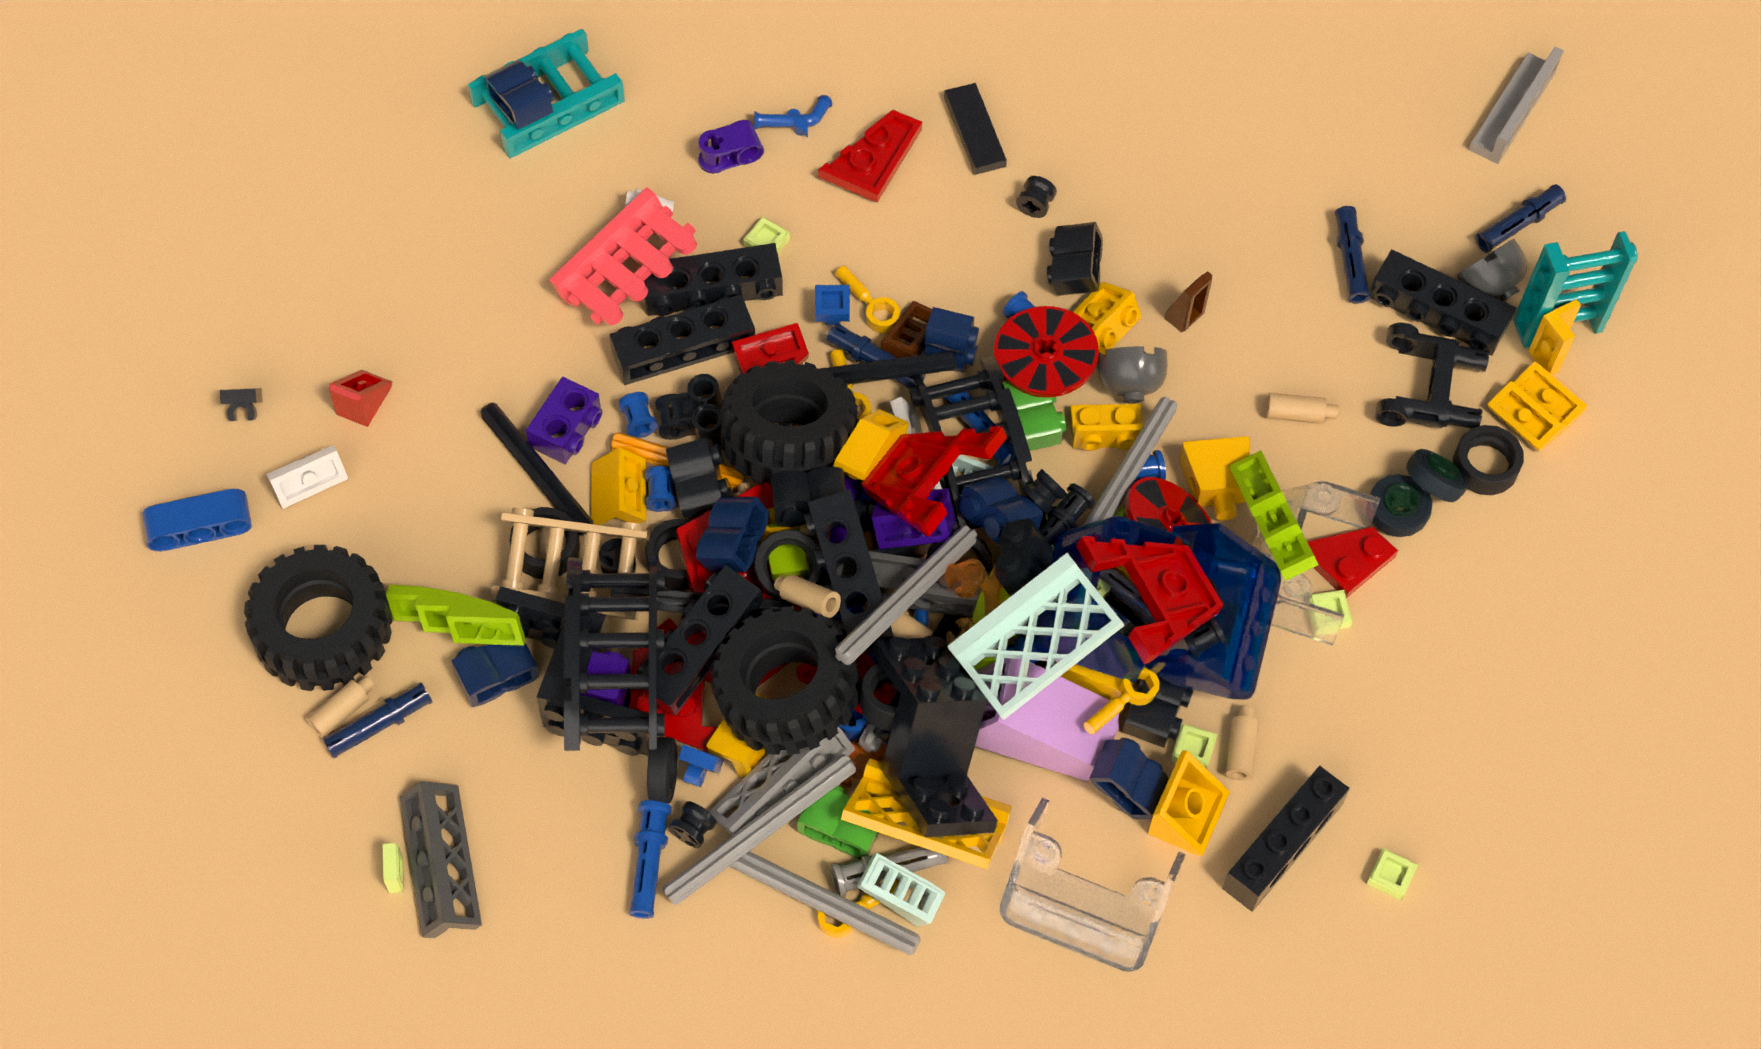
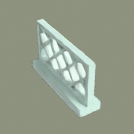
(1013, 617)

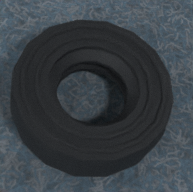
(662, 770)

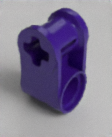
(733, 144)

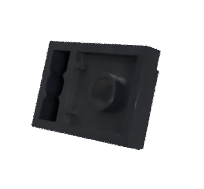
(544, 621)
(934, 736)

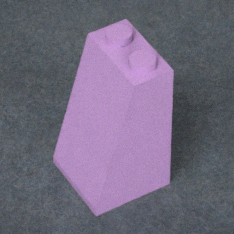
(1048, 726)

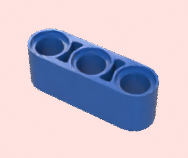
(196, 520)

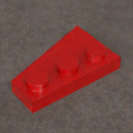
(875, 158)

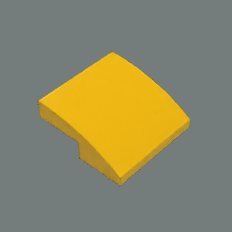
(1537, 406)

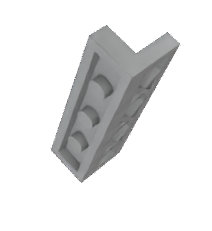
(1515, 105)
(780, 781)

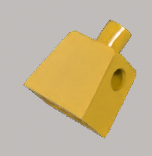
(1209, 475)

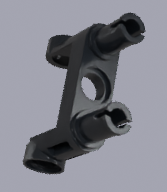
(1445, 355)

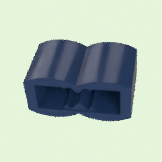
(519, 94)
(954, 333)
(994, 504)
(732, 534)
(493, 670)
(1129, 778)

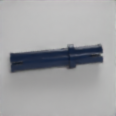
(1531, 211)
(1350, 243)
(862, 349)
(377, 720)

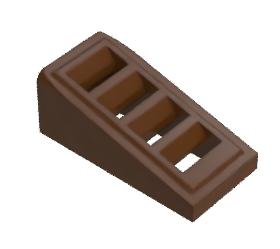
(1190, 304)
(901, 348)

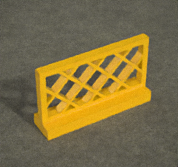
(877, 793)

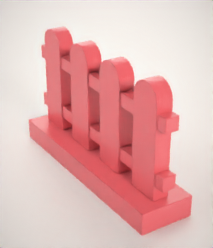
(607, 250)

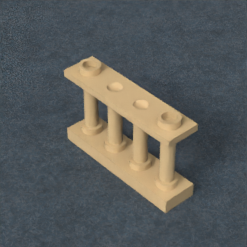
(523, 518)

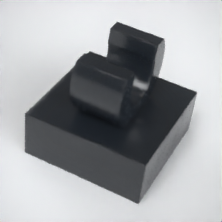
(241, 398)

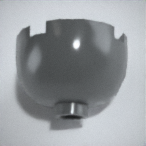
(1498, 271)
(1132, 371)

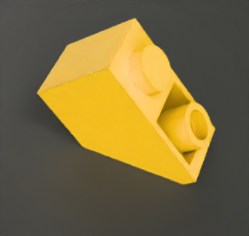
(869, 443)

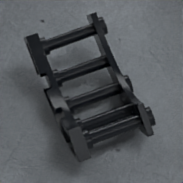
(995, 400)
(579, 640)

